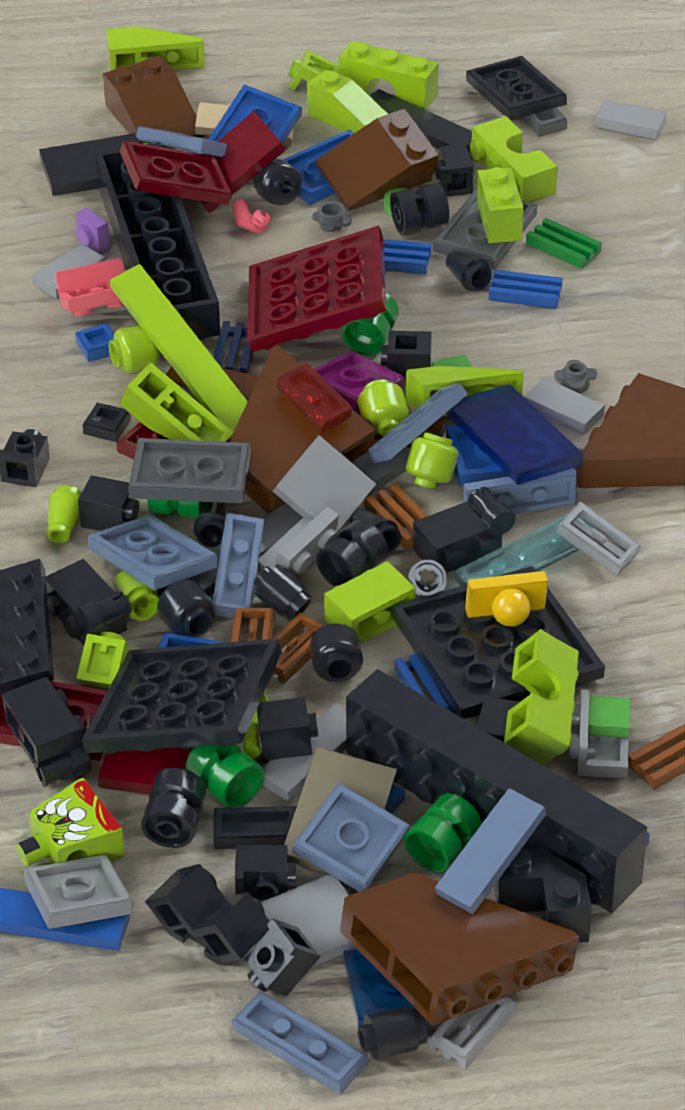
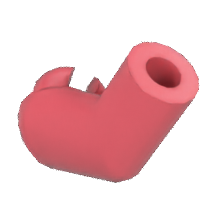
(252, 222)

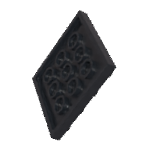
(24, 626)
(477, 653)
(183, 697)

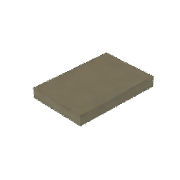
(325, 772)

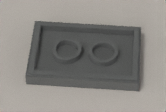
(467, 233)
(189, 470)

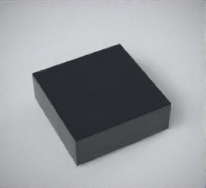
(106, 422)

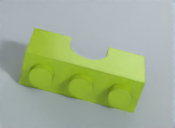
(411, 76)
(500, 145)
(543, 720)

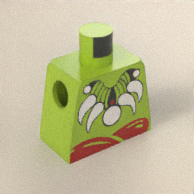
(71, 827)

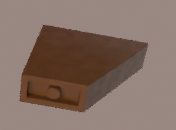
(282, 433)
(638, 439)
(446, 956)

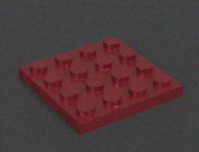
(316, 289)

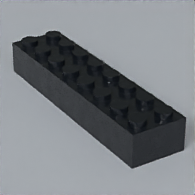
(159, 237)
(447, 754)

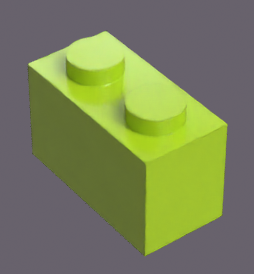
(500, 205)
(368, 600)

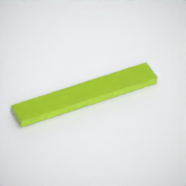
(179, 345)

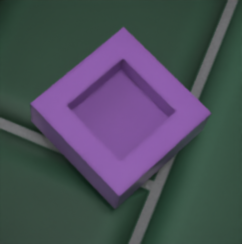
(92, 231)

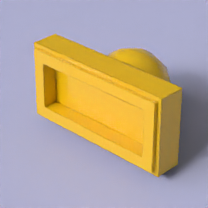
(507, 596)

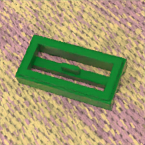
(563, 243)

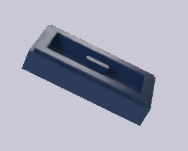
(237, 333)

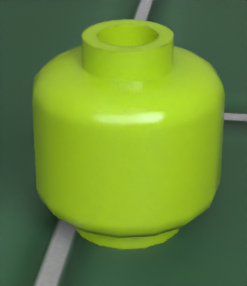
(132, 349)
(383, 405)
(431, 460)

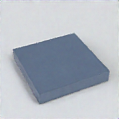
(351, 838)

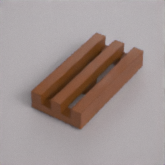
(401, 506)
(254, 615)
(297, 649)
(659, 752)

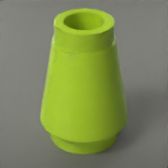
(62, 513)
(141, 597)

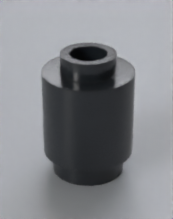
(282, 591)
(392, 1032)

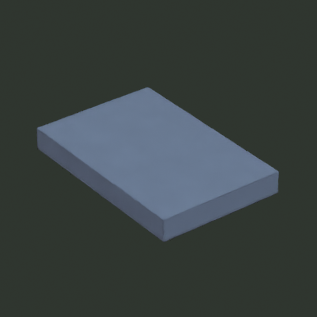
(152, 552)

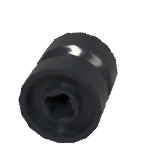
(424, 207)
(352, 553)
(173, 807)

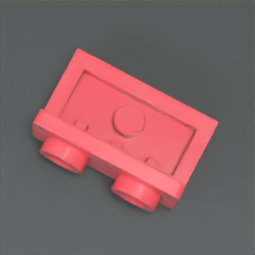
(89, 286)

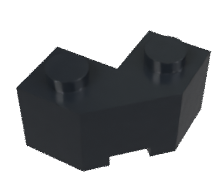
(549, 885)
(196, 909)

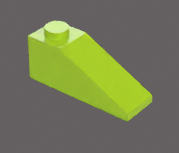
(138, 43)
(340, 102)
(425, 382)
(170, 410)

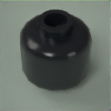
(278, 182)
(186, 609)
(336, 652)

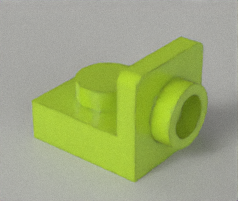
(308, 68)
(101, 659)

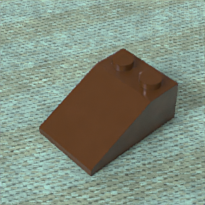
(149, 97)
(379, 158)

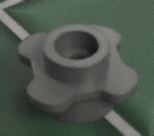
(331, 216)
(575, 376)

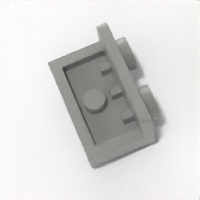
(302, 543)
(596, 754)

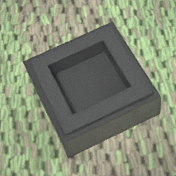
(546, 122)

